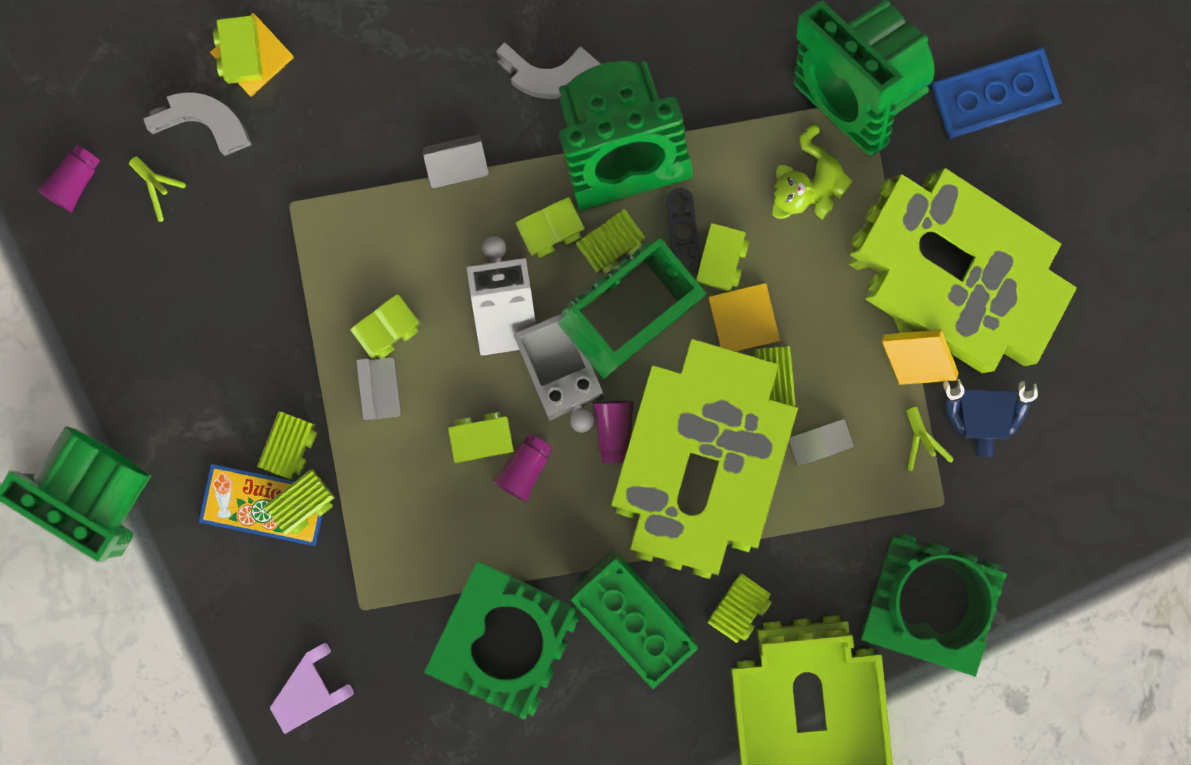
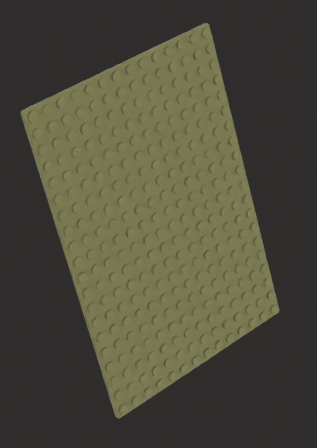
(426, 521)

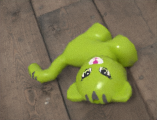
(796, 191)

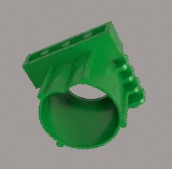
(862, 69)
(620, 134)
(79, 494)
(484, 591)
(957, 649)

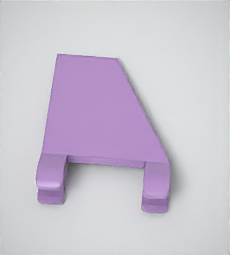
(306, 693)

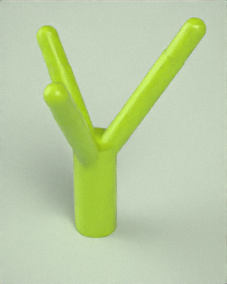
(153, 180)
(927, 439)

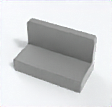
(455, 161)
(378, 388)

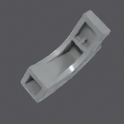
(543, 82)
(197, 107)

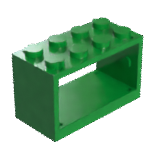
(670, 273)
(633, 618)

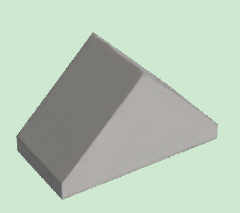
(821, 442)

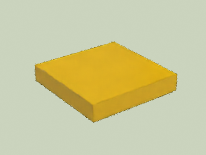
(273, 57)
(744, 318)
(920, 357)

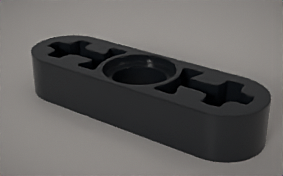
(687, 208)

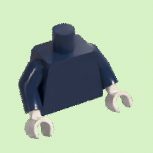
(987, 414)

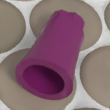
(70, 178)
(613, 429)
(523, 468)

